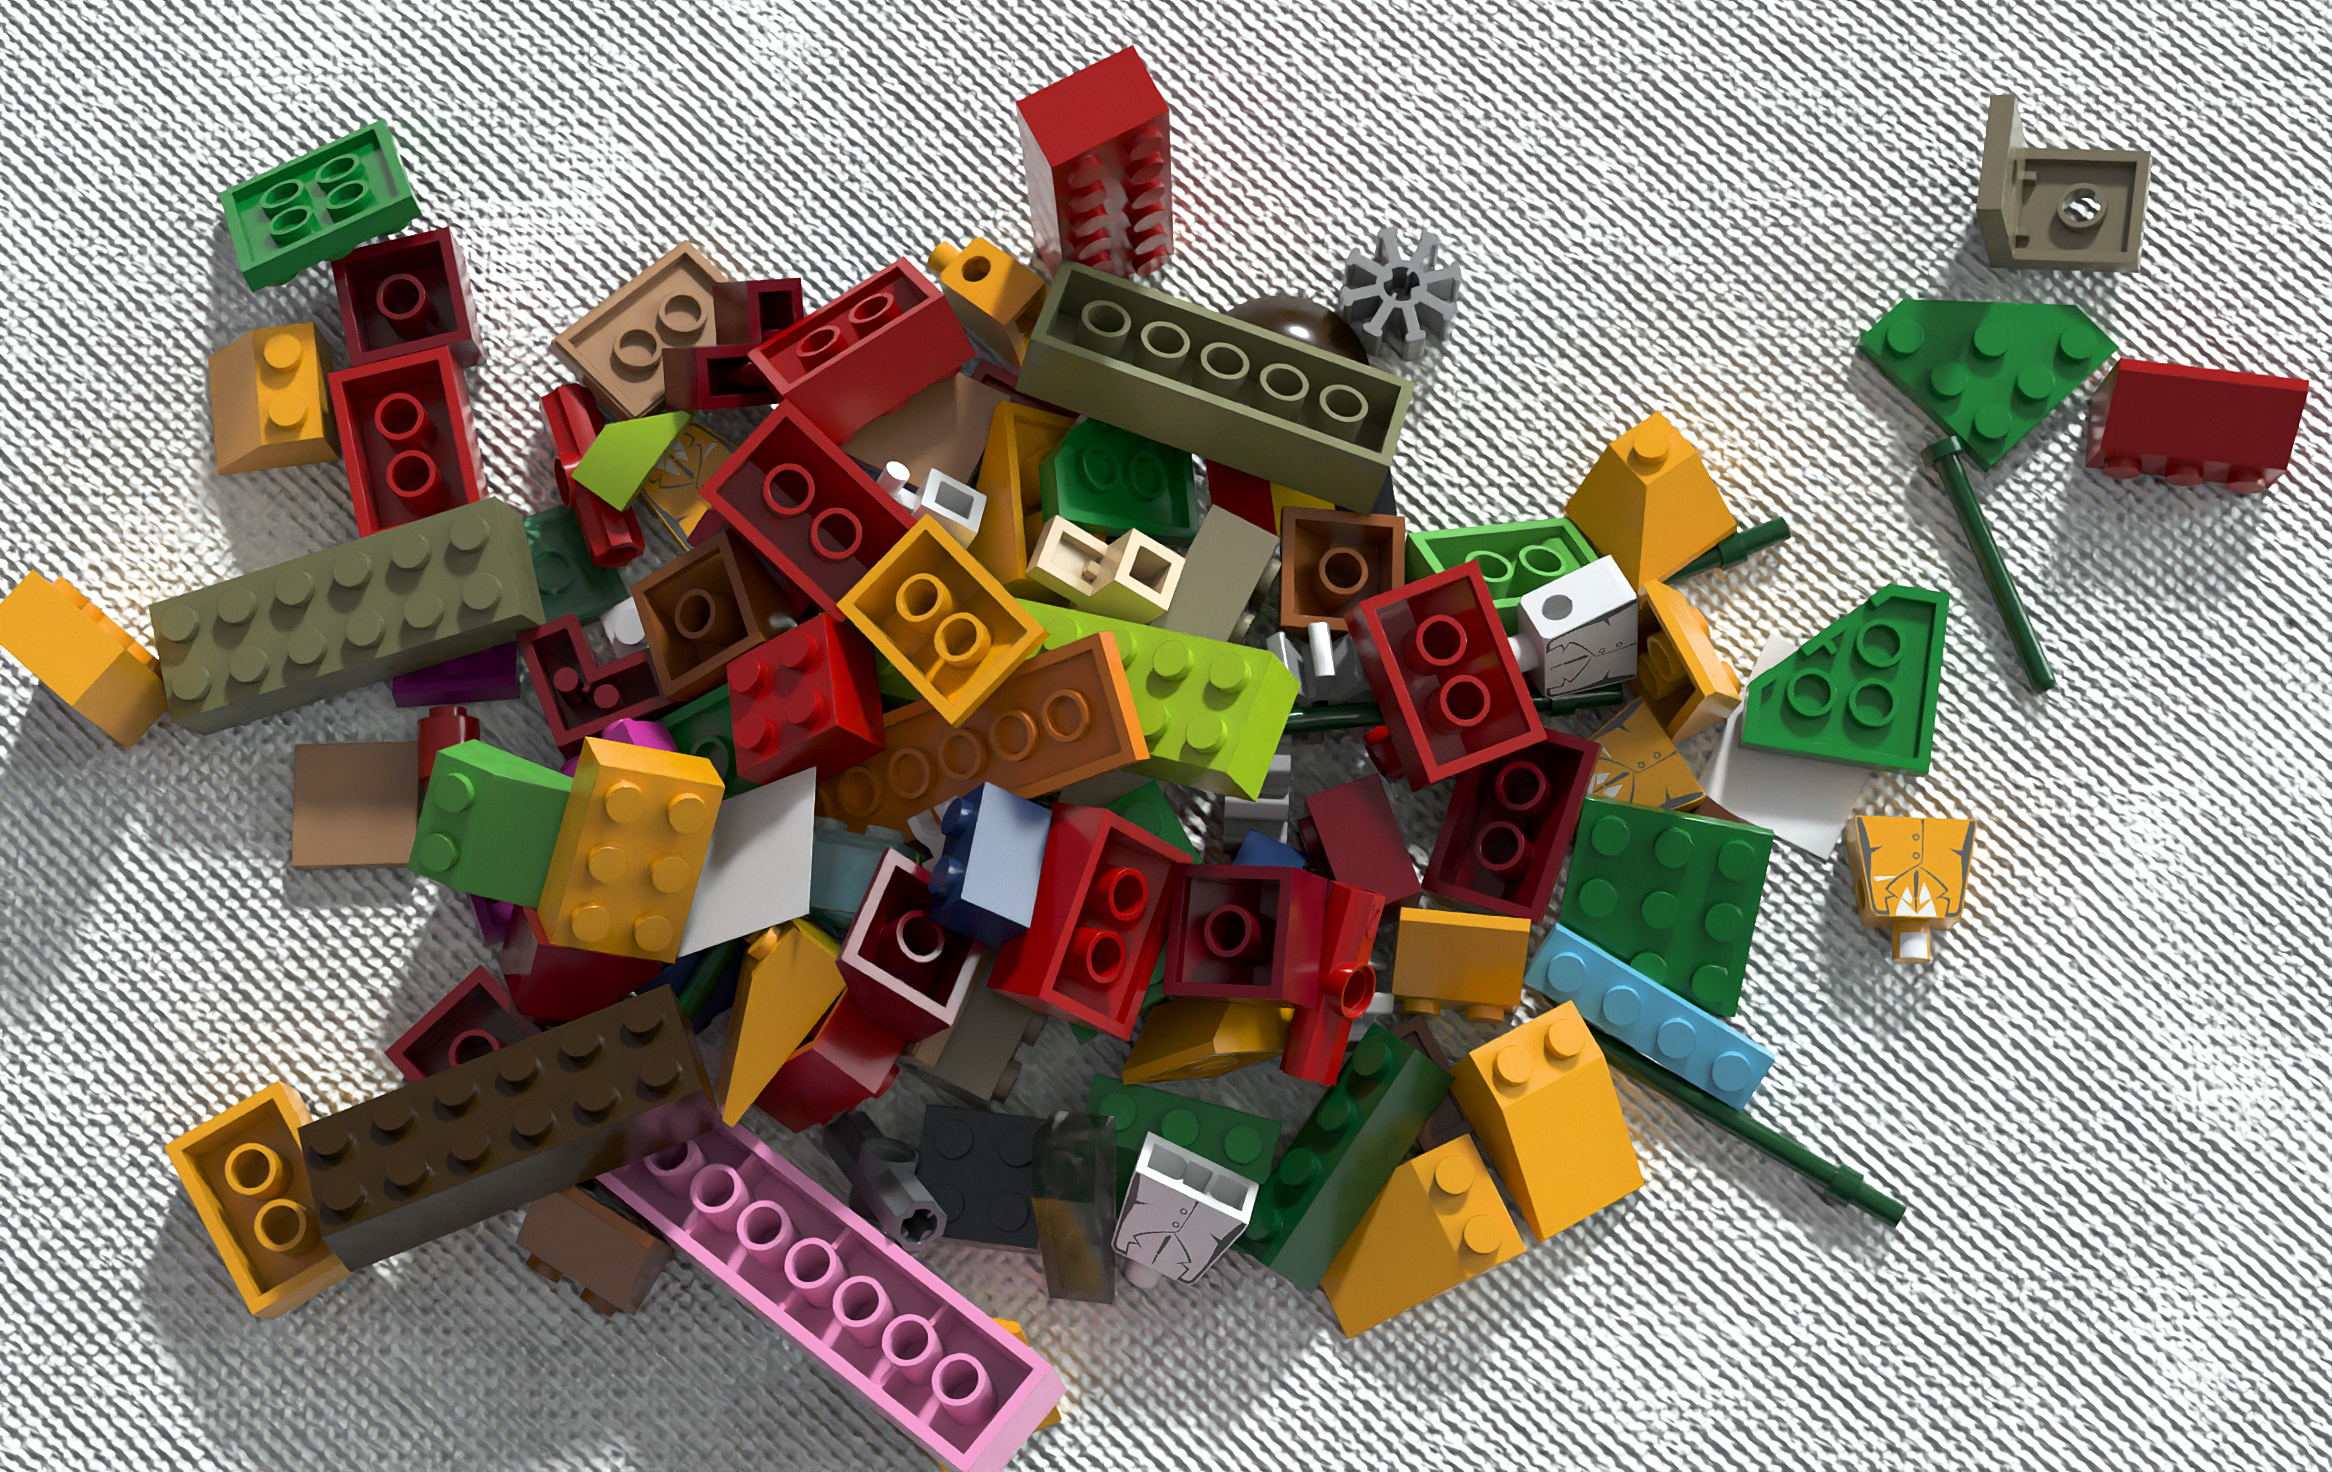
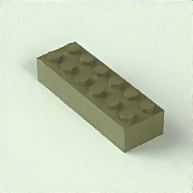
(1215, 386)
(347, 617)

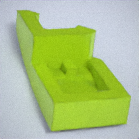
(628, 455)

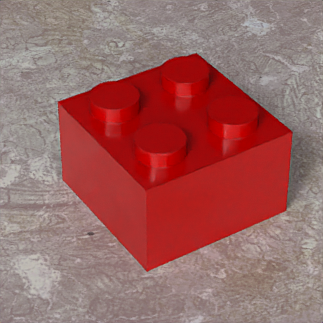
(806, 703)

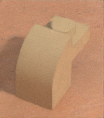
(1117, 580)

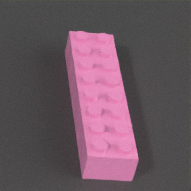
(843, 1295)

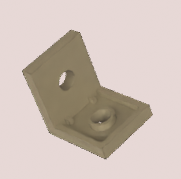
(2029, 190)

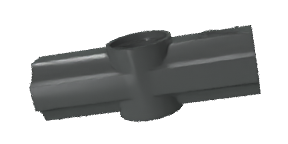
(884, 1181)

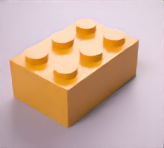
(83, 656)
(630, 850)
(258, 1200)

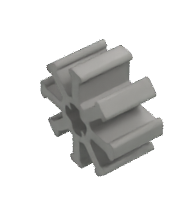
(1426, 293)
(1327, 672)
(1270, 810)

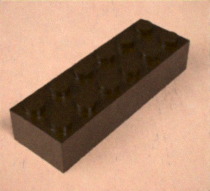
(508, 1128)

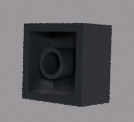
(981, 1177)

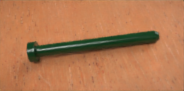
(1991, 563)

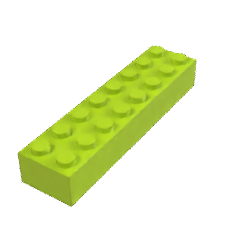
(1201, 702)

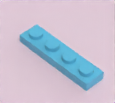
(1649, 1017)

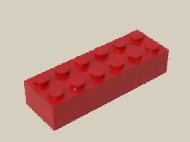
(1100, 168)

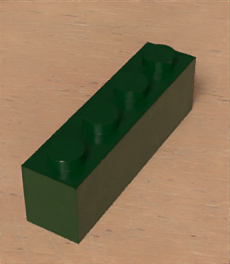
(1343, 1157)

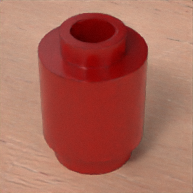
(442, 729)

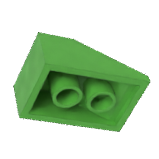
(1510, 555)
(489, 823)

